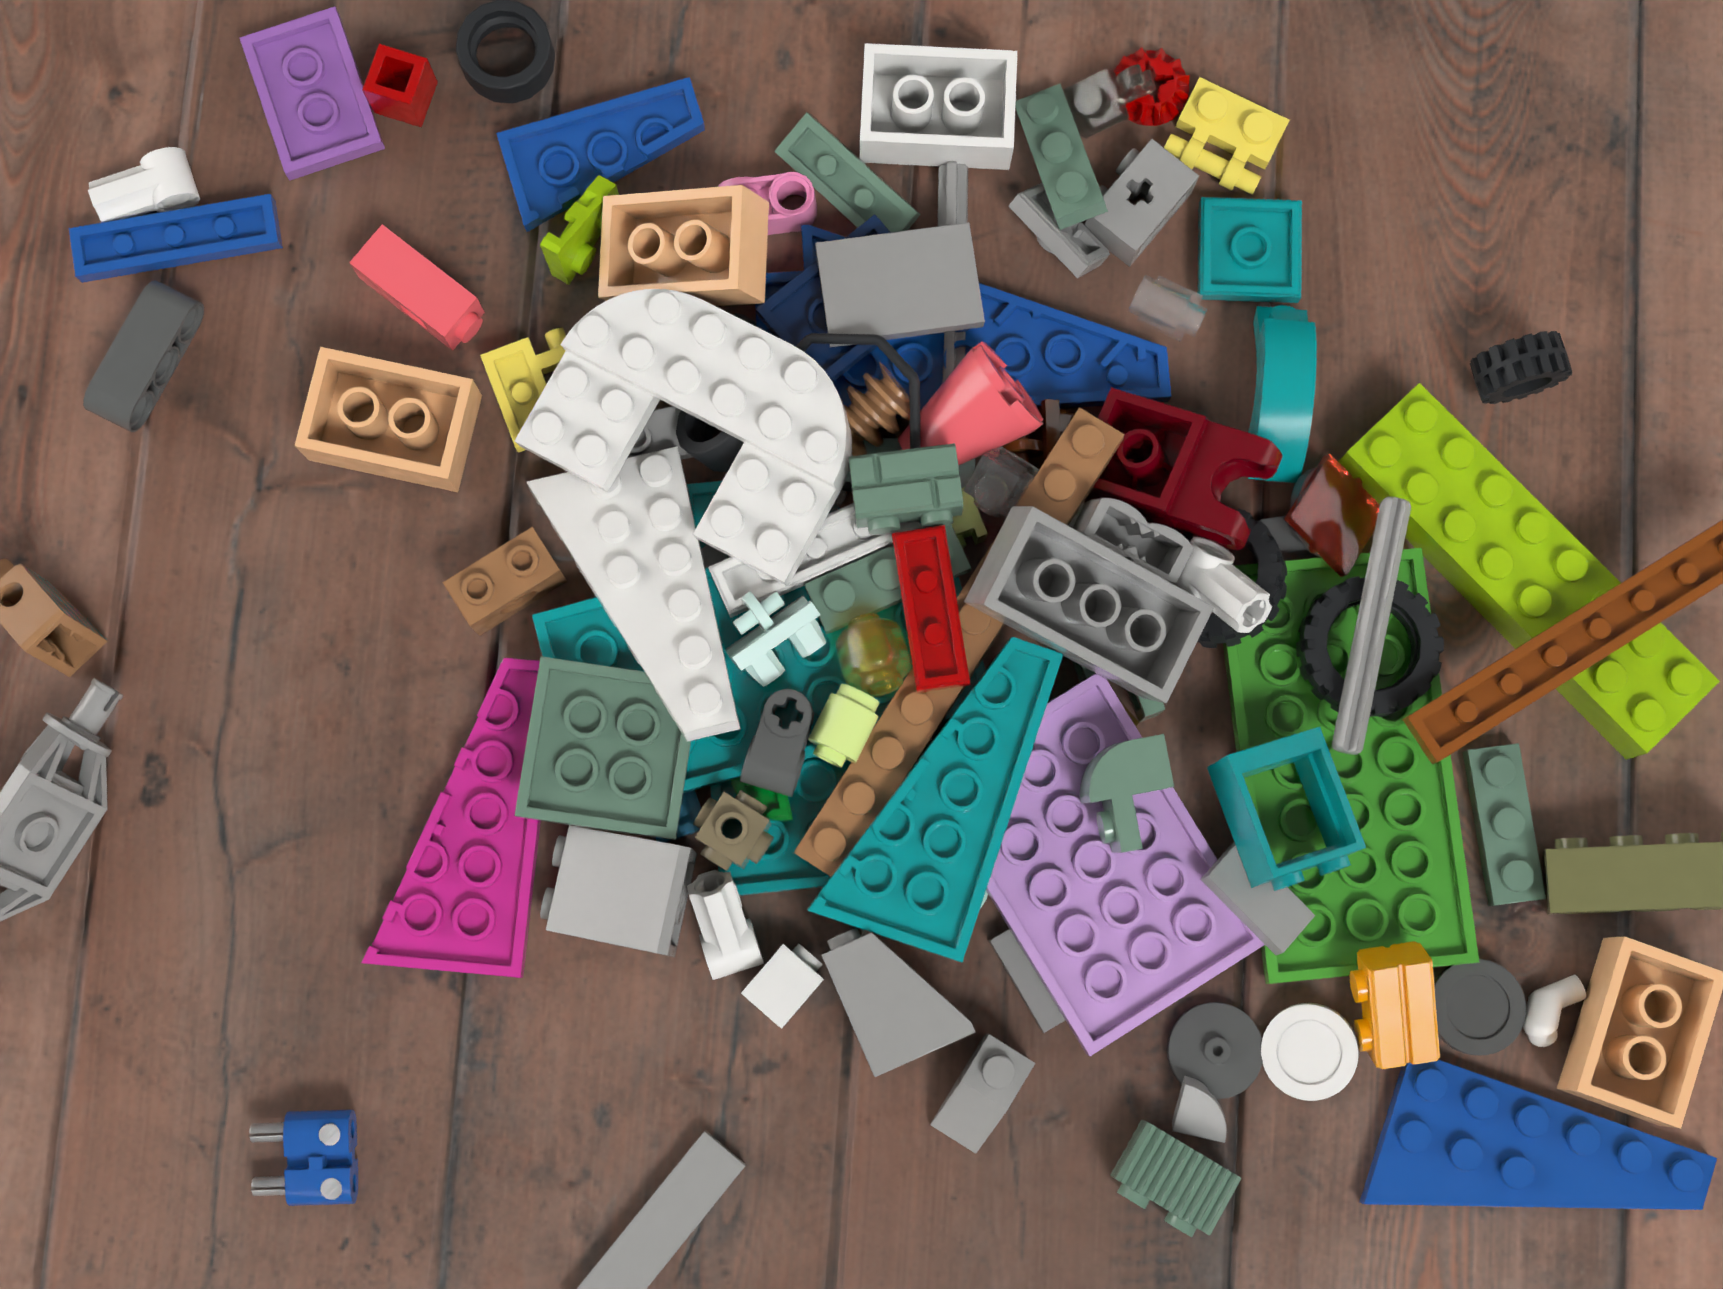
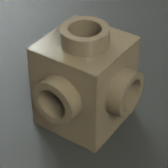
(748, 845)

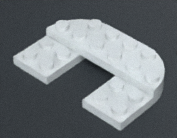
(723, 373)

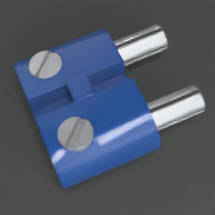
(318, 1157)

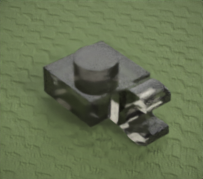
(1101, 98)

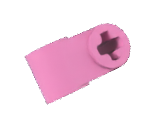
(775, 189)

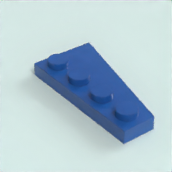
(562, 155)

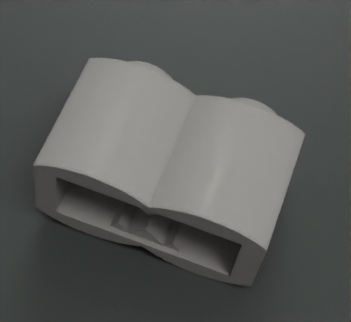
(1129, 534)

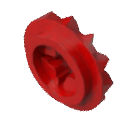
(1170, 96)

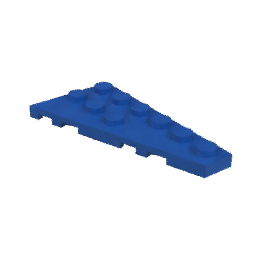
(1491, 1144)

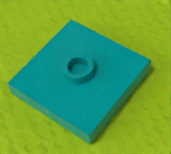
(1250, 249)

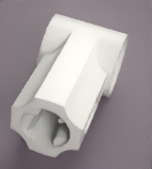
(158, 185)
(1219, 583)
(726, 934)

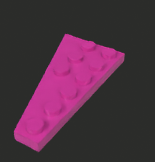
(475, 862)

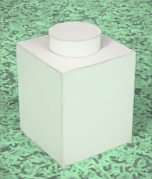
(784, 983)

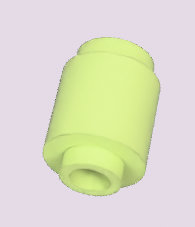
(844, 725)

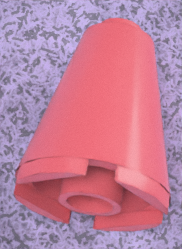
(976, 408)

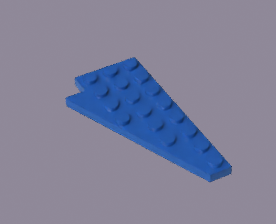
(1042, 347)

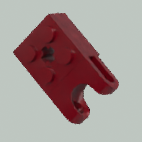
(1179, 465)

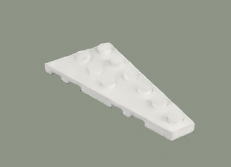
(650, 580)

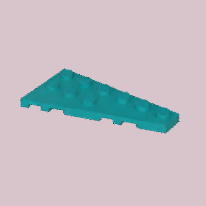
(937, 838)

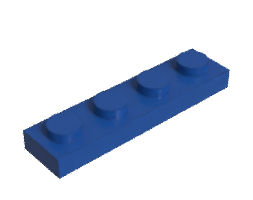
(175, 238)

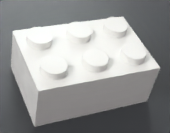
(938, 106)

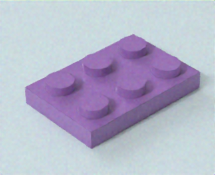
(312, 93)

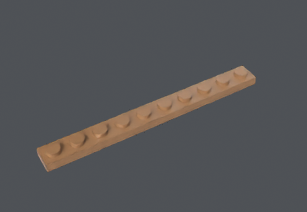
(915, 717)

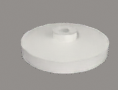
(1309, 1051)

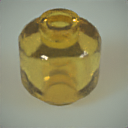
(873, 654)

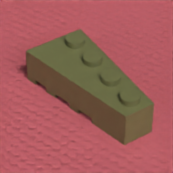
(1634, 875)

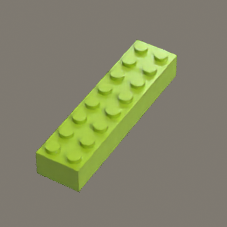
(1521, 566)

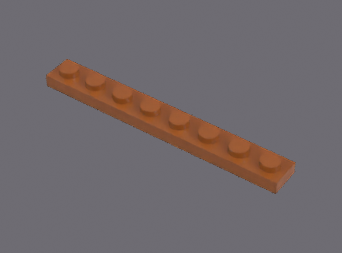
(1569, 646)

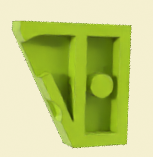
(574, 248)

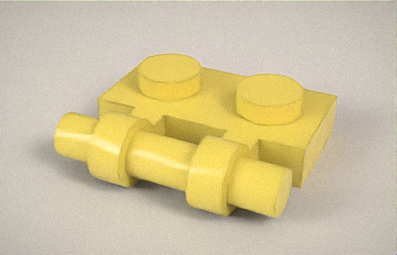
(1232, 125)
(519, 377)

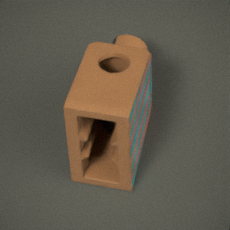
(45, 620)

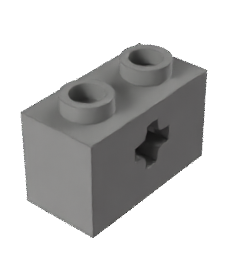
(1164, 186)

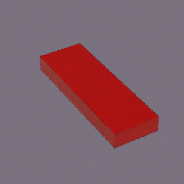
(930, 609)

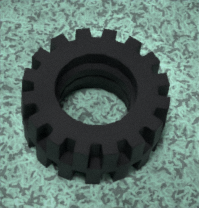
(1520, 367)

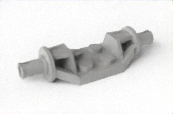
(46, 811)

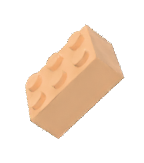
(686, 242)
(388, 419)
(1642, 1031)

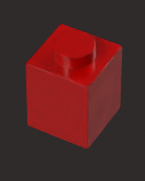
(400, 85)

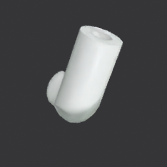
(1545, 1008)

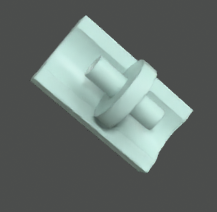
(793, 622)

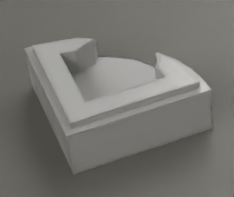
(1198, 1112)

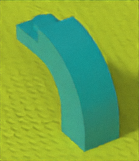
(1284, 384)

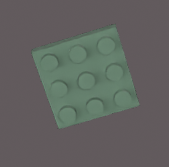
(602, 752)

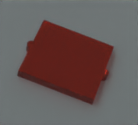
(1334, 515)

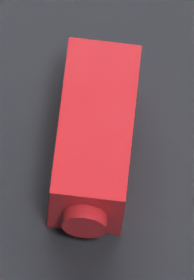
(418, 288)

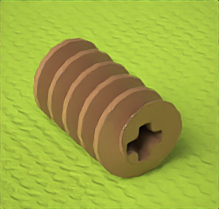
(875, 410)

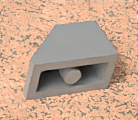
(982, 1093)

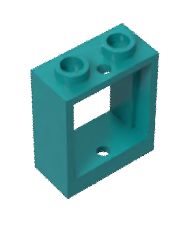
(1324, 794)

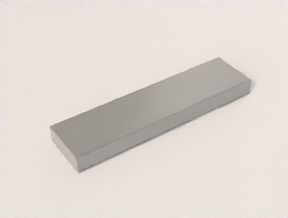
(667, 1217)

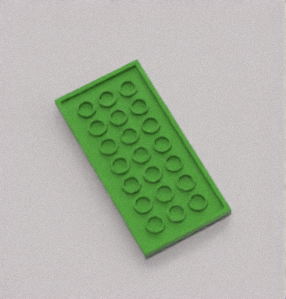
(1414, 866)

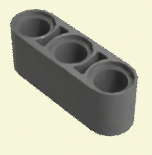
(143, 356)

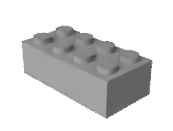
(1089, 603)

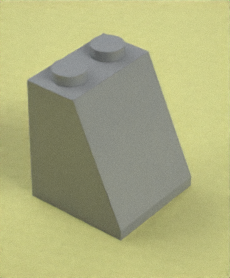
(619, 890)
(889, 1003)

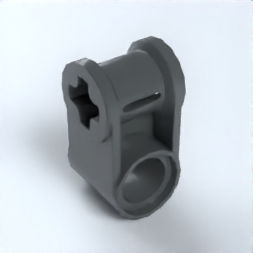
(778, 753)

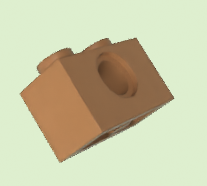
(504, 581)

